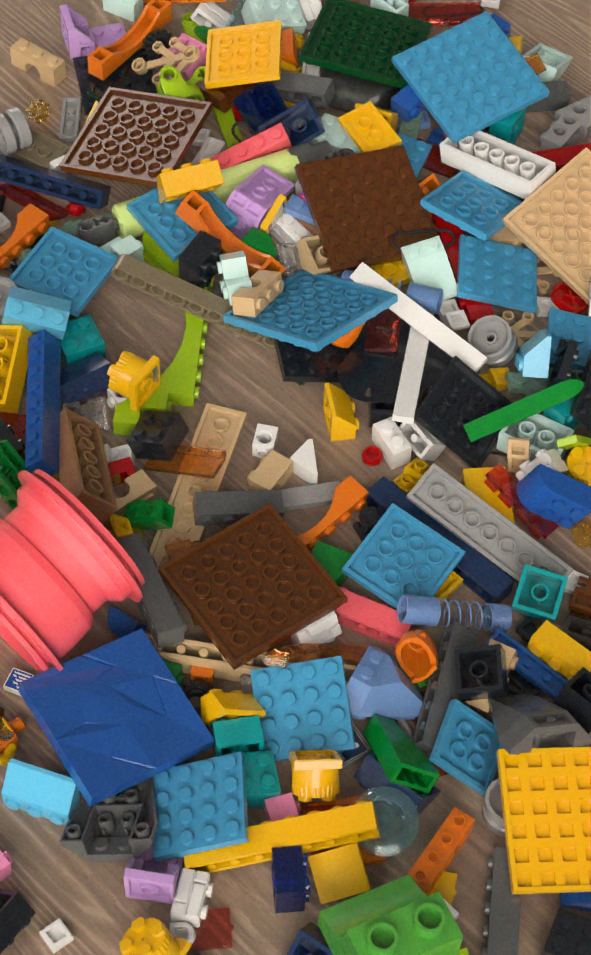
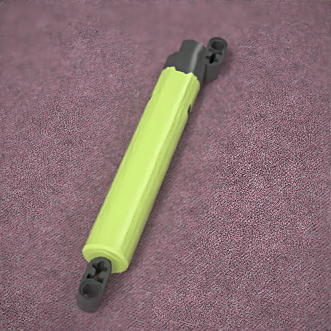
(104, 226)

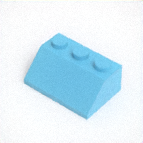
(37, 311)
(534, 356)
(40, 792)

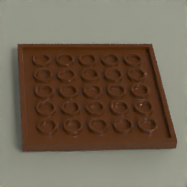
(135, 136)
(361, 204)
(252, 585)

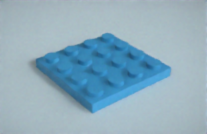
(471, 204)
(168, 228)
(65, 269)
(497, 274)
(402, 558)
(304, 707)
(201, 806)

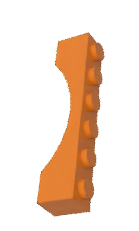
(108, 58)
(200, 216)
(30, 225)
(346, 500)

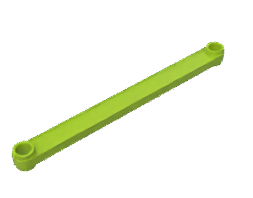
(224, 120)

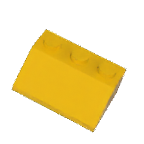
(180, 182)

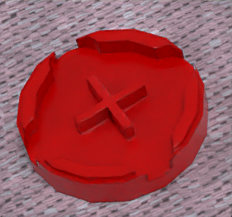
(567, 299)

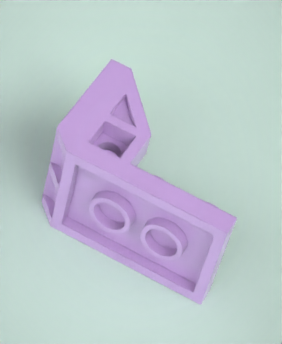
(81, 40)
(255, 197)
(152, 879)

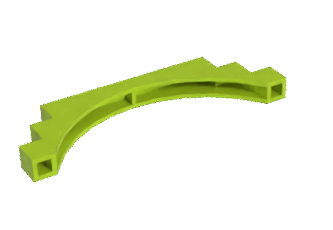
(181, 377)

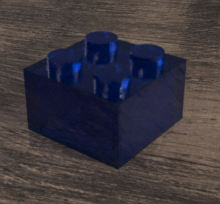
(260, 104)
(289, 879)

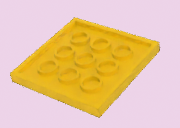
(243, 54)

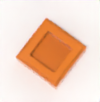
(203, 674)

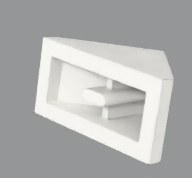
(305, 463)

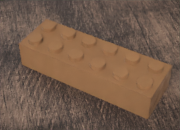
(84, 464)

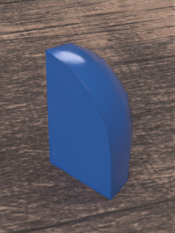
(123, 623)

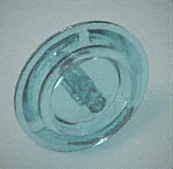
(396, 821)

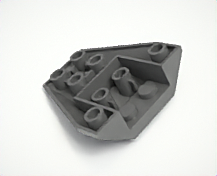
(526, 716)
(114, 827)

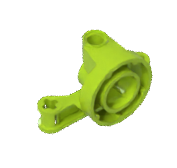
(178, 87)

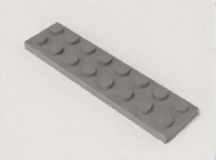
(481, 525)

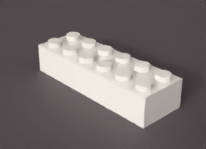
(498, 163)

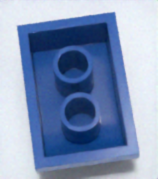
(554, 496)

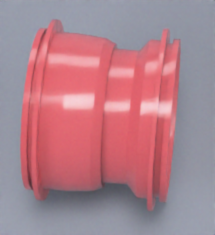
(56, 571)

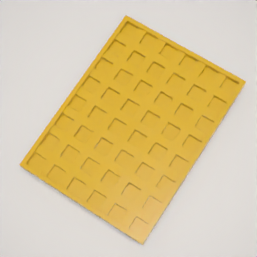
(547, 819)

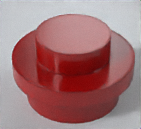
(75, 209)
(372, 456)

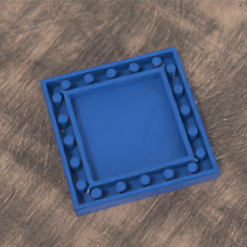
(115, 716)

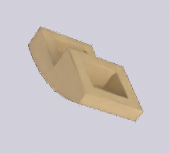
(517, 453)

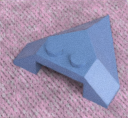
(382, 688)

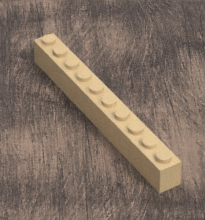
(207, 655)

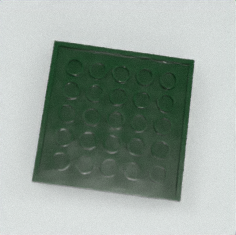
(362, 41)

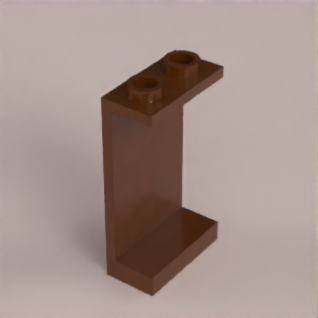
(223, 97)

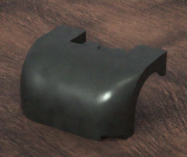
(355, 90)

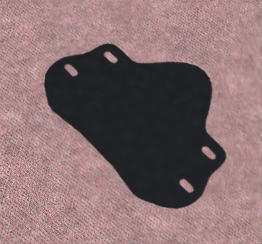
(383, 370)

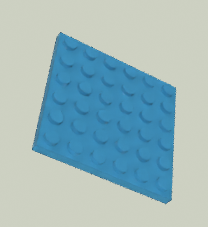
(470, 77)
(315, 310)

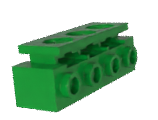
(10, 465)

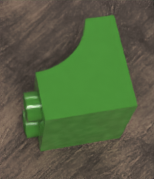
(391, 922)

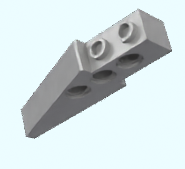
(568, 125)

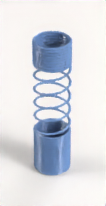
(425, 296)
(427, 612)

